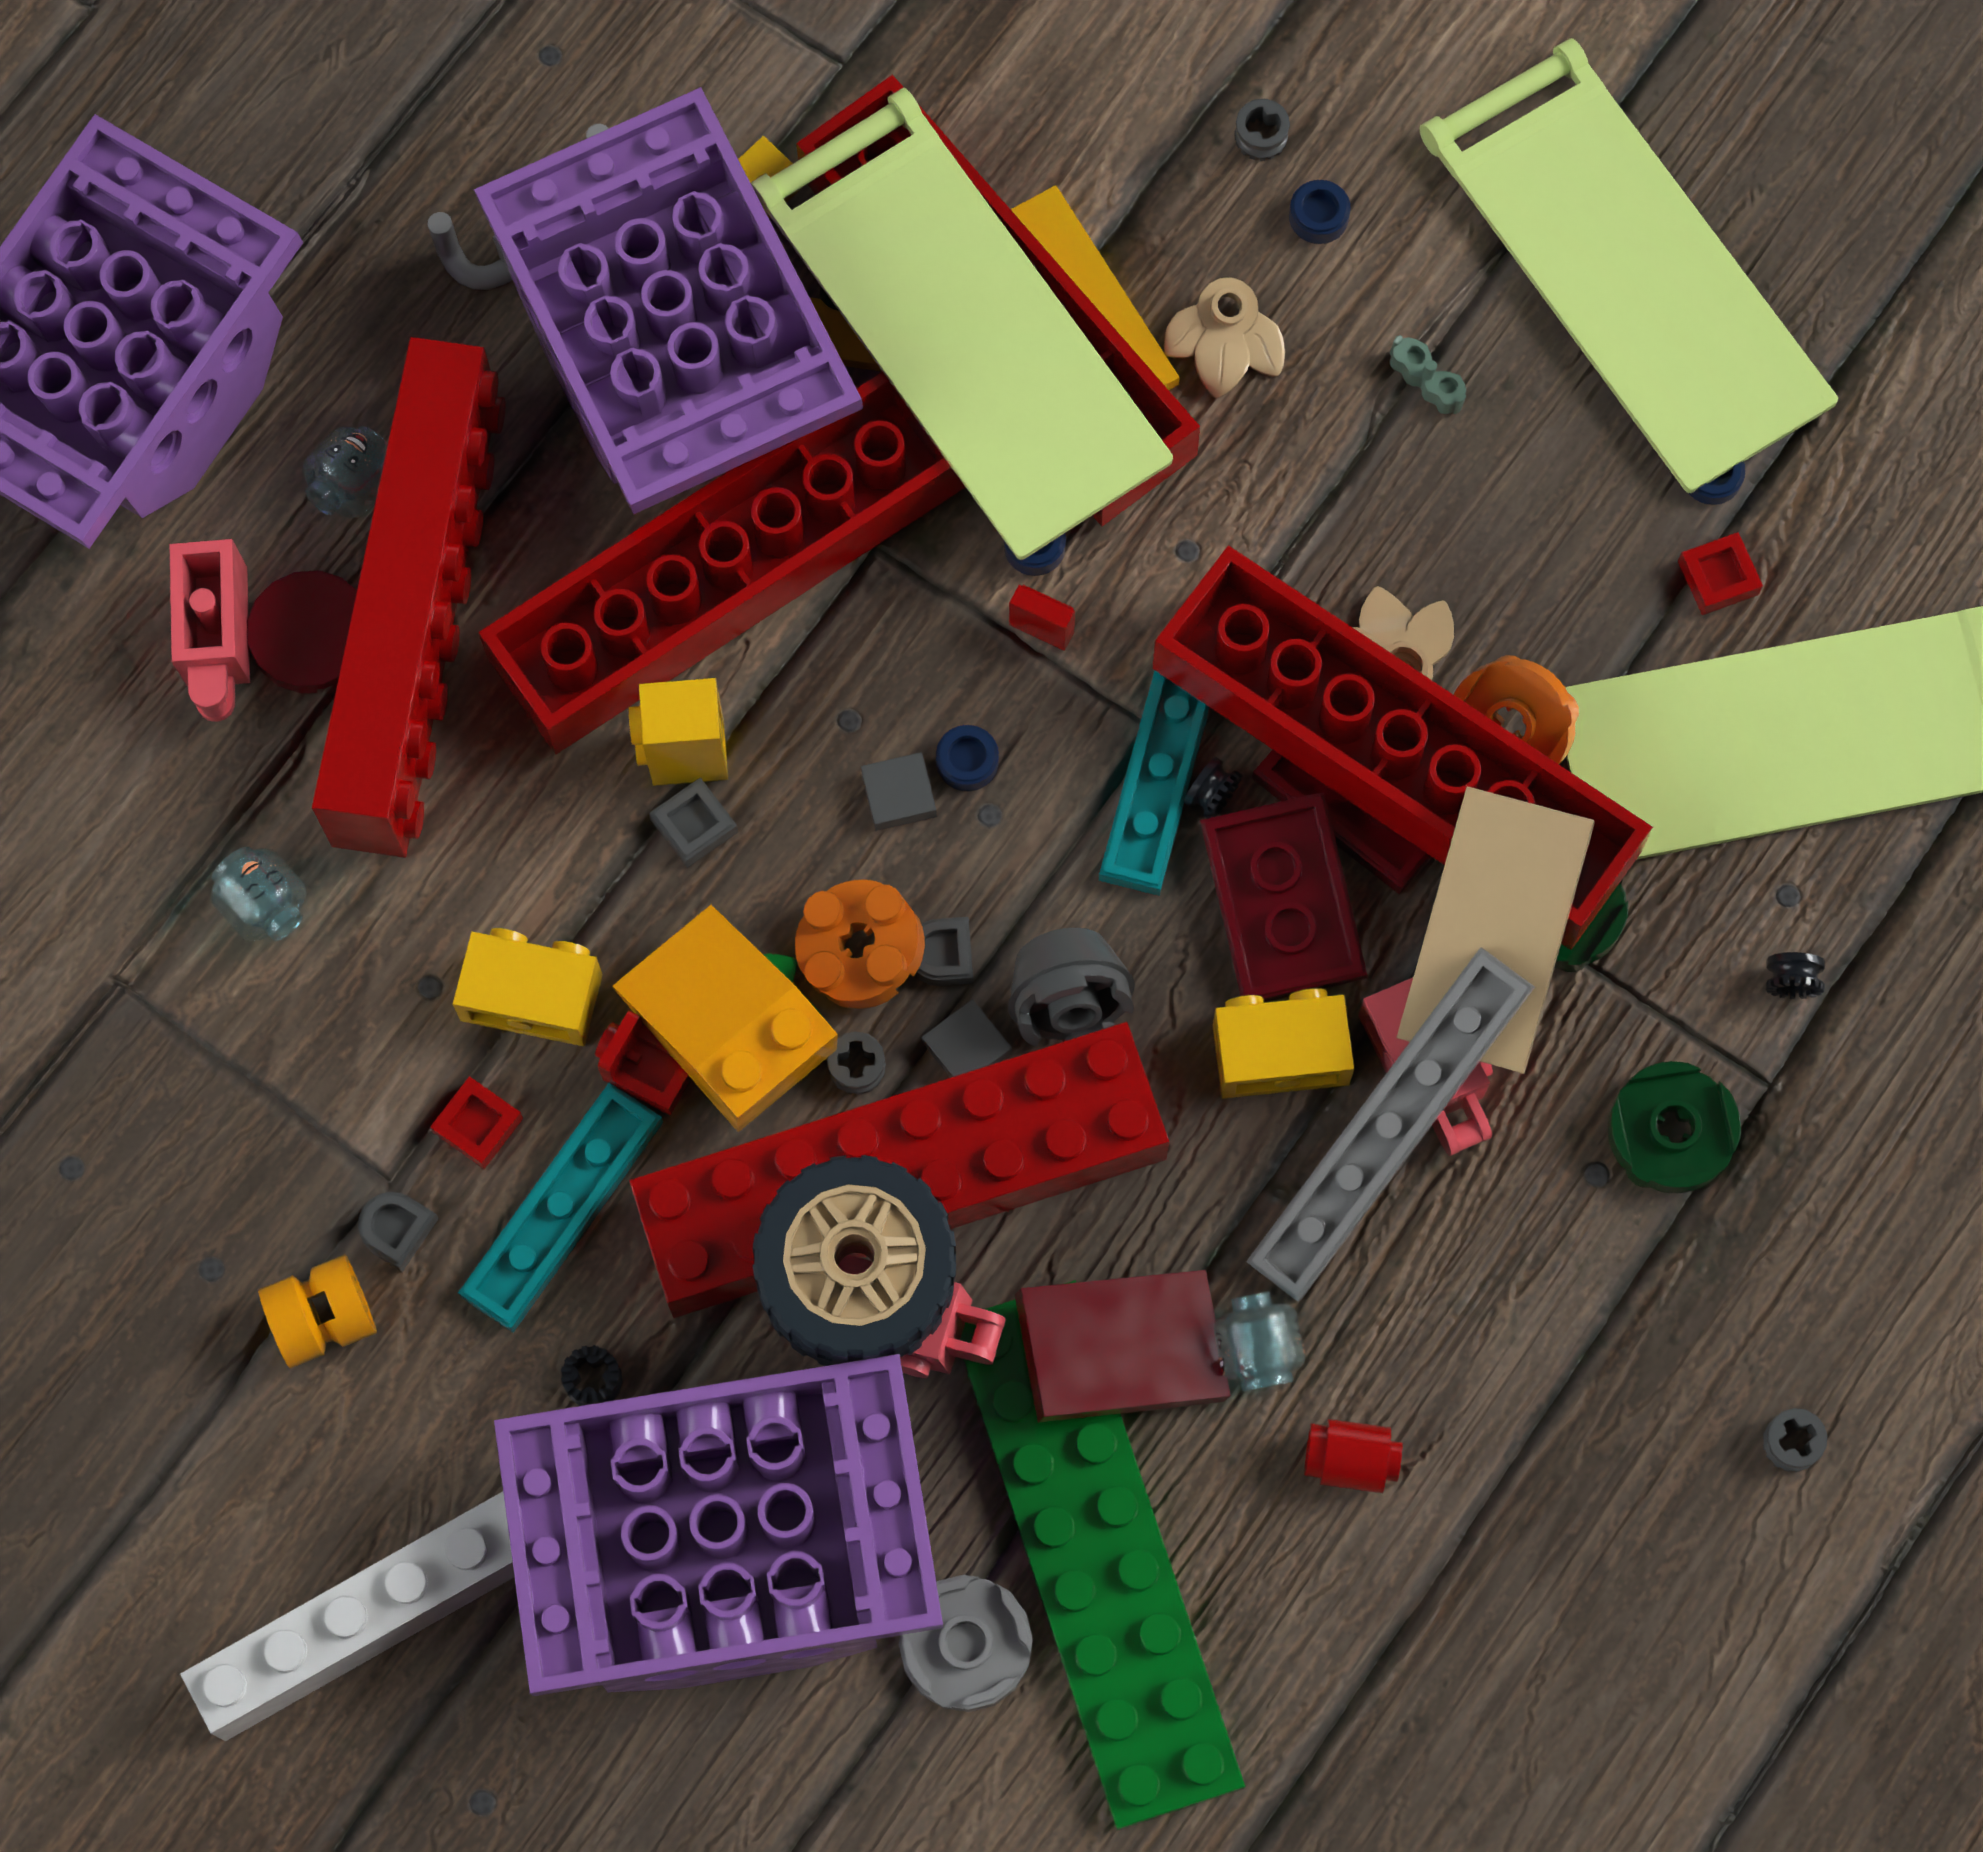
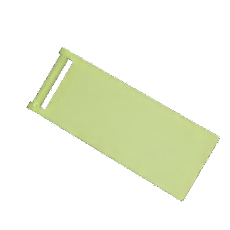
(1633, 271)
(966, 329)
(1789, 733)

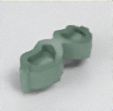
(1418, 369)

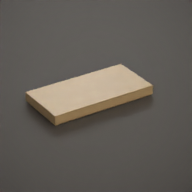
(1503, 892)

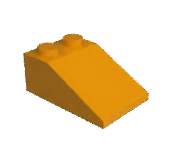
(727, 1016)

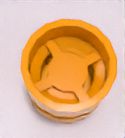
(295, 1318)

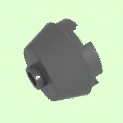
(1068, 986)

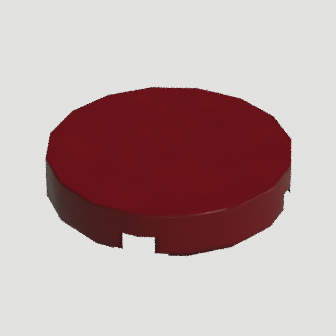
(302, 629)

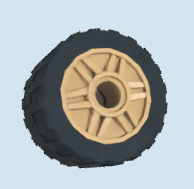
(845, 1211)

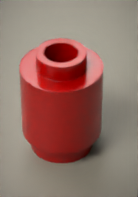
(1352, 1455)

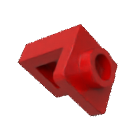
(640, 1064)

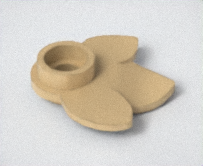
(1223, 344)
(1414, 639)

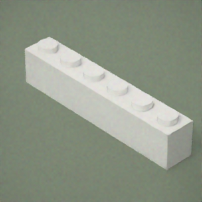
(353, 1621)

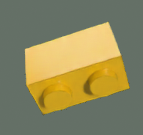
(680, 731)
(528, 986)
(1282, 1044)

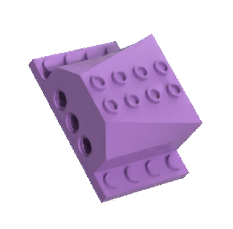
(666, 301)
(129, 331)
(717, 1529)

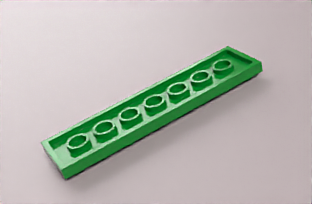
(1106, 1595)

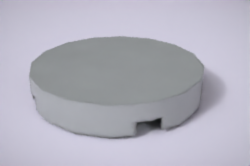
(978, 1650)

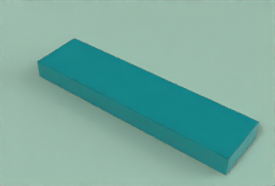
(1154, 788)
(560, 1207)

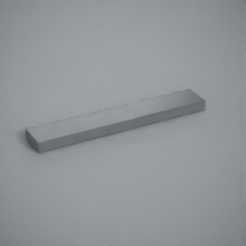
(1390, 1124)

